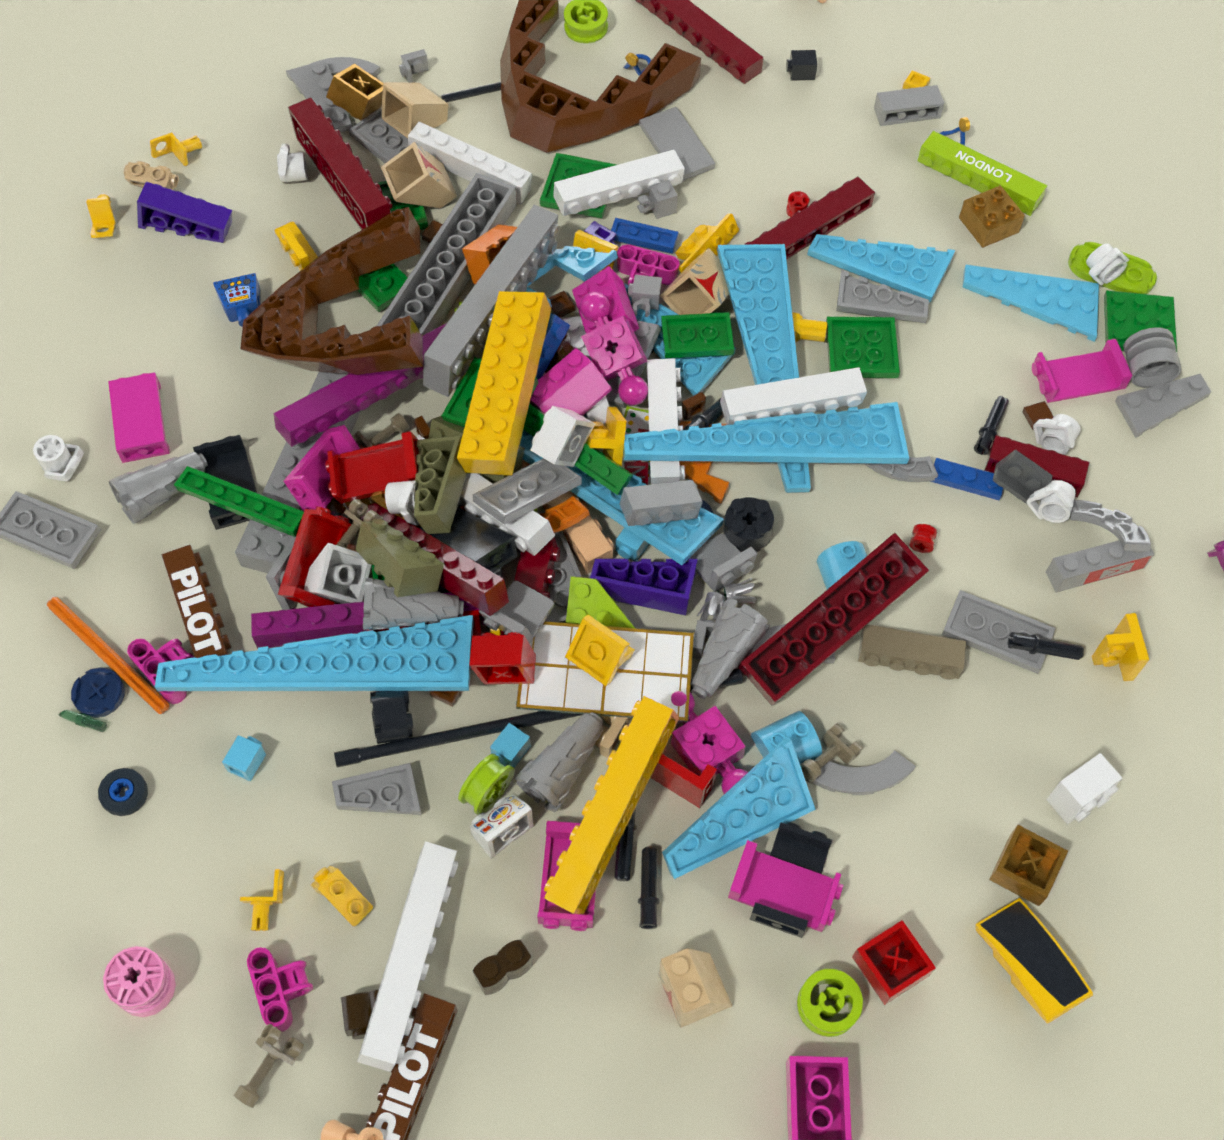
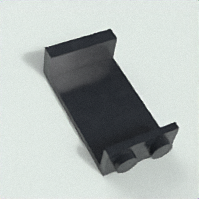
(228, 462)
(479, 541)
(801, 849)

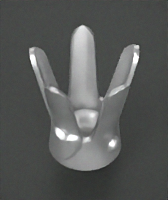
(733, 591)
(712, 605)

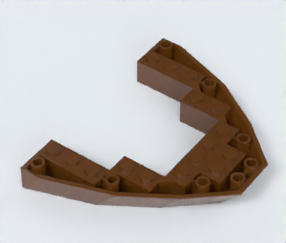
(559, 118)
(287, 320)

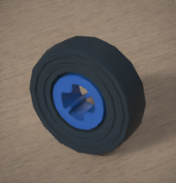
(112, 785)

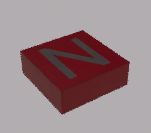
(638, 469)

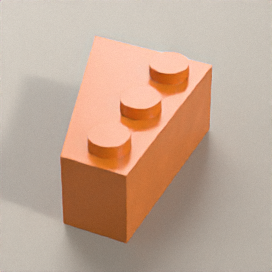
(484, 249)

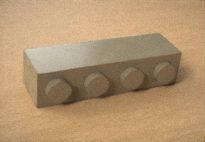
(912, 652)

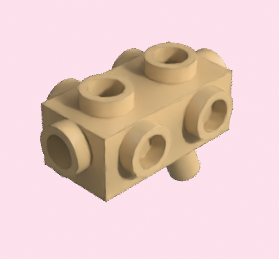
(140, 172)

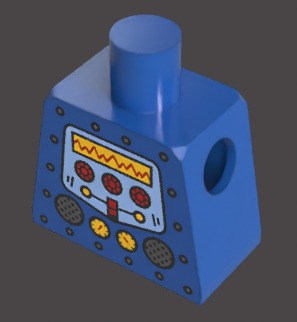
(239, 296)

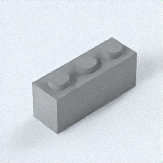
(908, 105)
(660, 502)

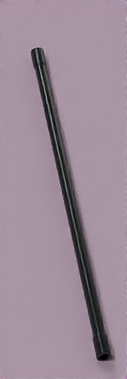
(357, 755)

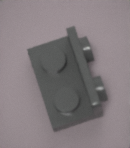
(1020, 475)

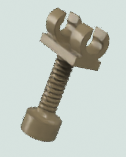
(398, 424)
(356, 510)
(812, 769)
(269, 1036)

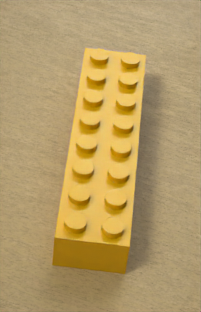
(504, 383)
(612, 806)

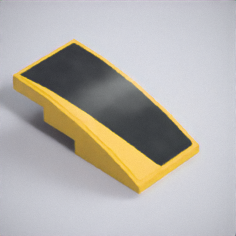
(1034, 960)

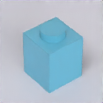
(630, 545)
(511, 745)
(244, 757)

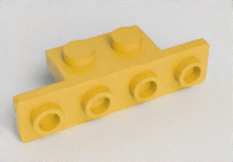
(706, 237)
(296, 245)

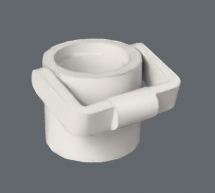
(291, 165)
(1106, 263)
(1059, 433)
(56, 458)
(401, 499)
(1055, 501)

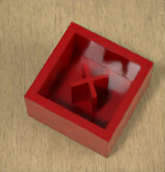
(503, 659)
(893, 962)

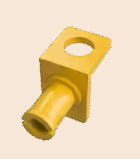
(178, 147)
(101, 216)
(261, 905)

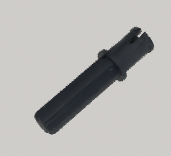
(707, 417)
(990, 428)
(1045, 646)
(624, 851)
(648, 900)

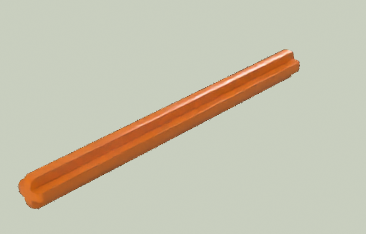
(108, 655)

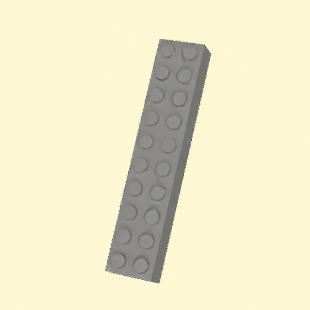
(443, 267)
(469, 327)
(262, 544)

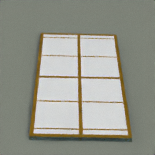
(655, 670)

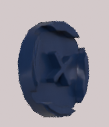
(98, 692)

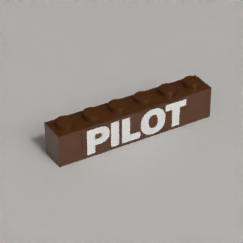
(195, 602)
(410, 1079)

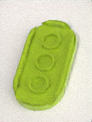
(1136, 277)

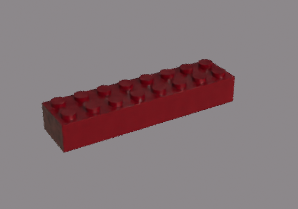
(338, 164)
(833, 619)

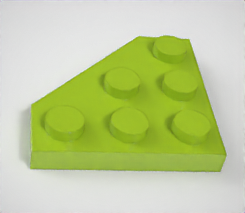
(591, 599)

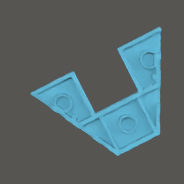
(576, 261)

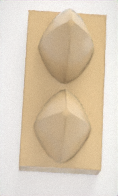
(610, 736)

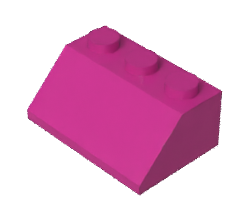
(571, 385)

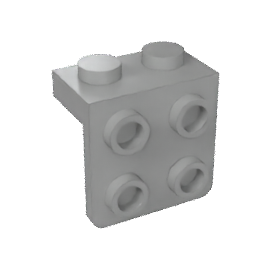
(722, 562)
(523, 613)

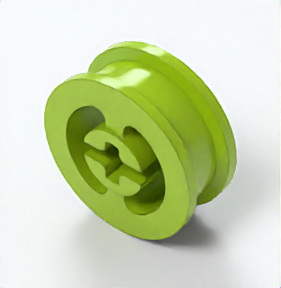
(586, 28)
(486, 784)
(847, 990)

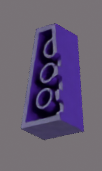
(182, 213)
(647, 583)

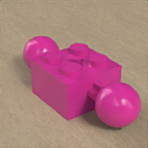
(628, 353)
(713, 730)

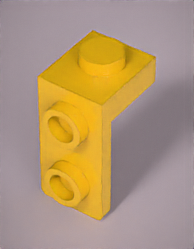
(341, 894)

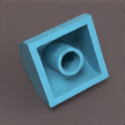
(839, 560)
(797, 728)

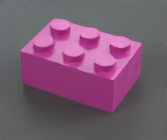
(613, 288)
(818, 1098)

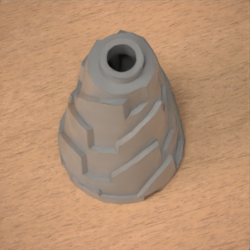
(152, 486)
(385, 610)
(729, 643)
(560, 763)

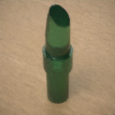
(83, 720)

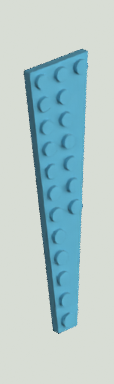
(763, 312)
(832, 437)
(674, 538)
(389, 660)

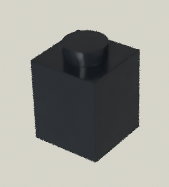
(802, 65)

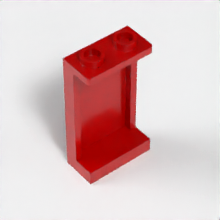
(370, 469)
(314, 533)
(683, 781)

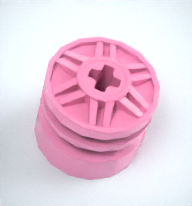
(153, 986)

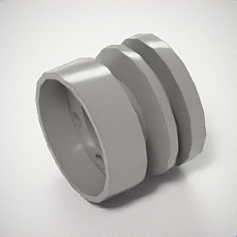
(1152, 357)

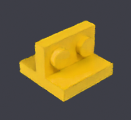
(609, 436)
(1123, 647)
(598, 650)

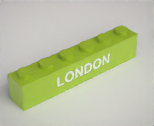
(980, 171)

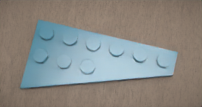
(694, 371)

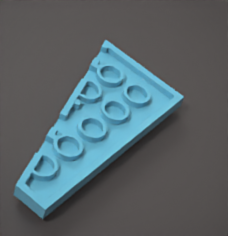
(886, 262)
(1043, 297)
(751, 808)

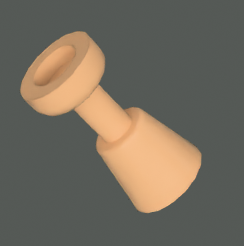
(338, 1131)

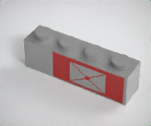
(1095, 565)

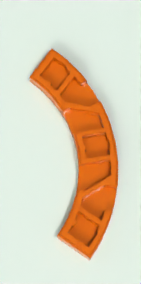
(564, 514)

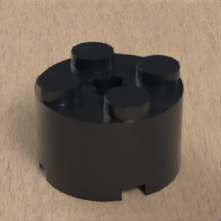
(748, 523)
(391, 716)

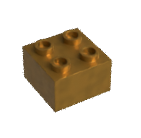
(356, 92)
(991, 216)
(1028, 865)

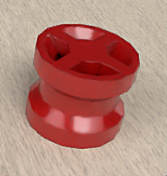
(796, 202)
(923, 538)

